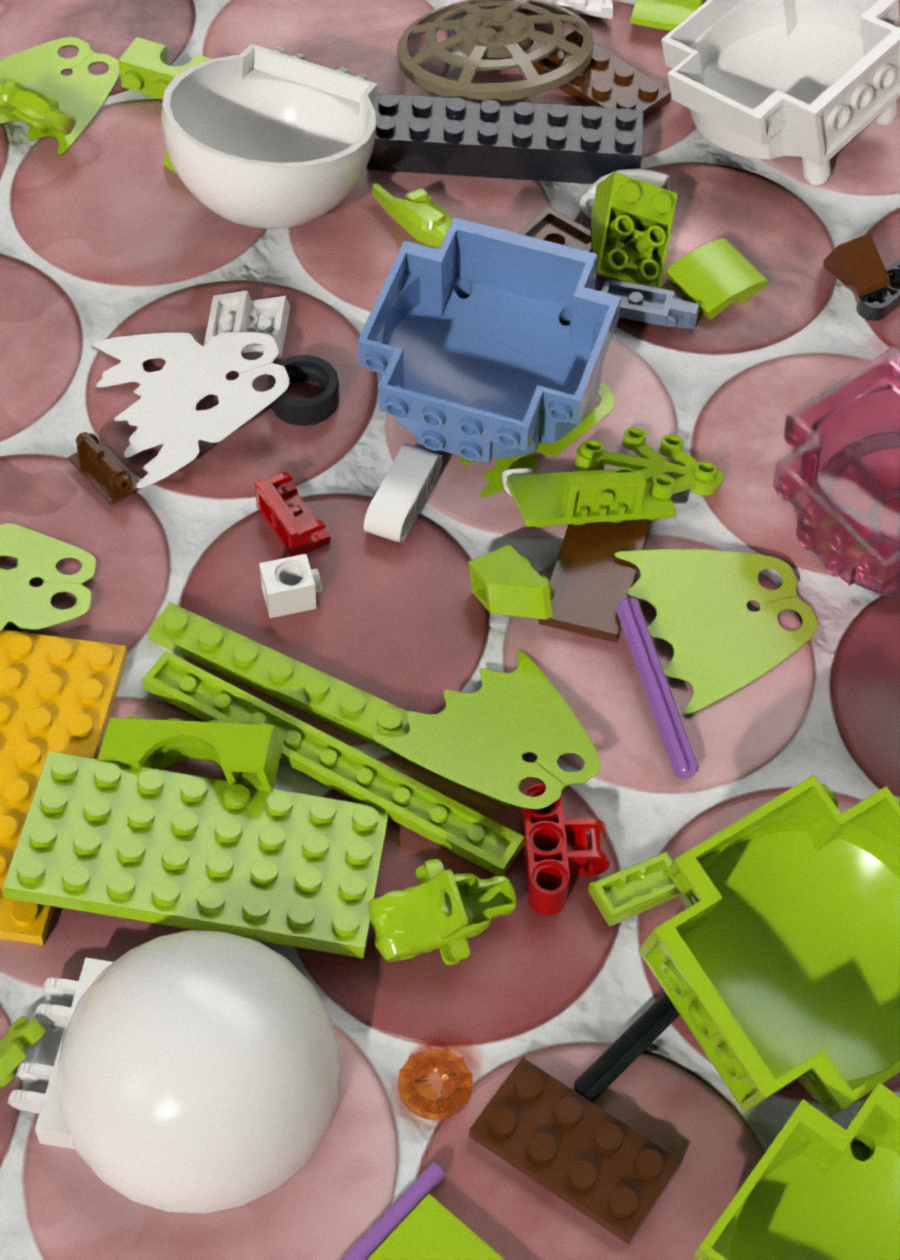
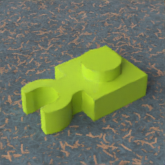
(19, 1037)

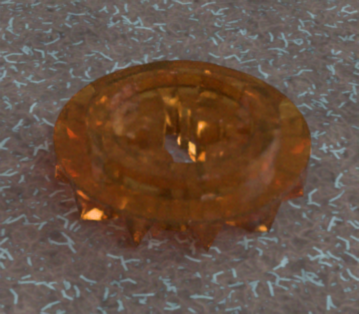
(421, 1098)

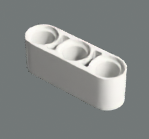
(402, 493)

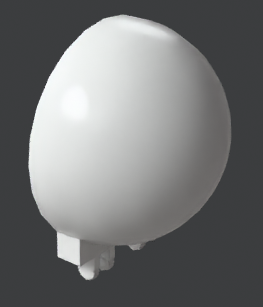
(269, 135)
(188, 1071)

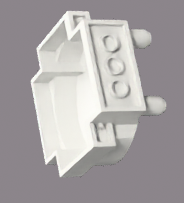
(787, 75)

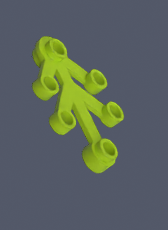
(698, 477)

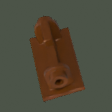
(103, 469)

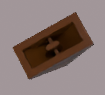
(858, 266)

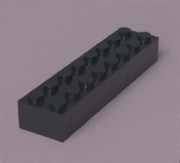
(504, 139)

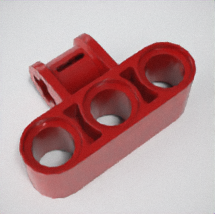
(569, 852)

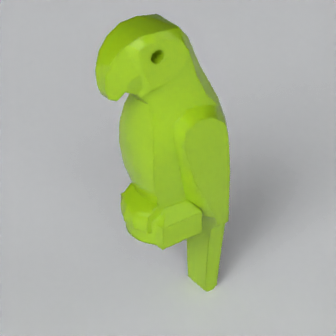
(35, 108)
(416, 215)

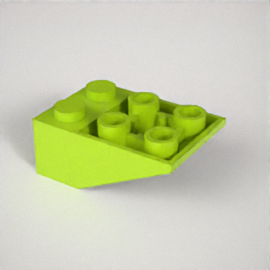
(631, 229)

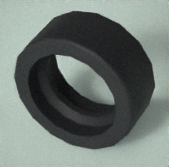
(312, 410)

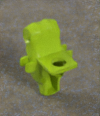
(438, 913)

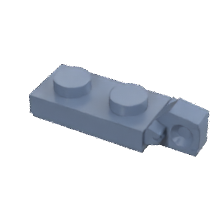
(652, 304)

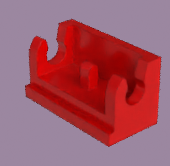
(289, 515)

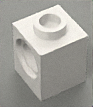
(289, 585)

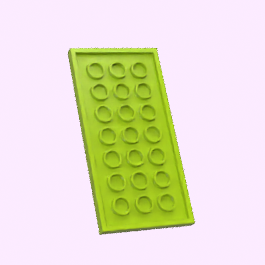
(199, 854)

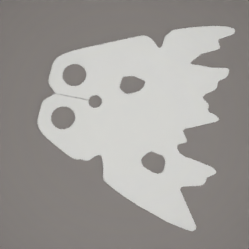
(170, 396)

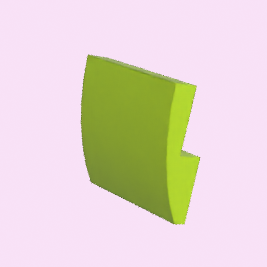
(663, 13)
(716, 277)

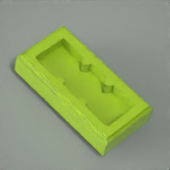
(634, 889)

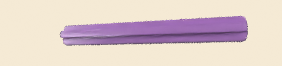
(657, 689)

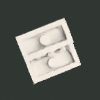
(240, 314)

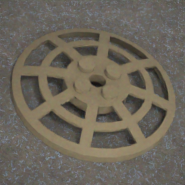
(495, 35)

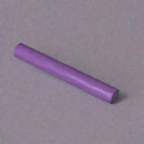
(396, 1213)

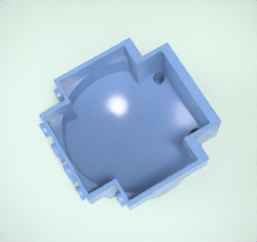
(489, 341)

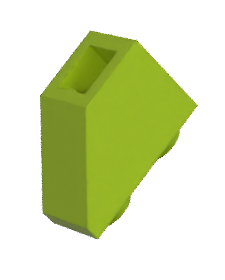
(510, 585)

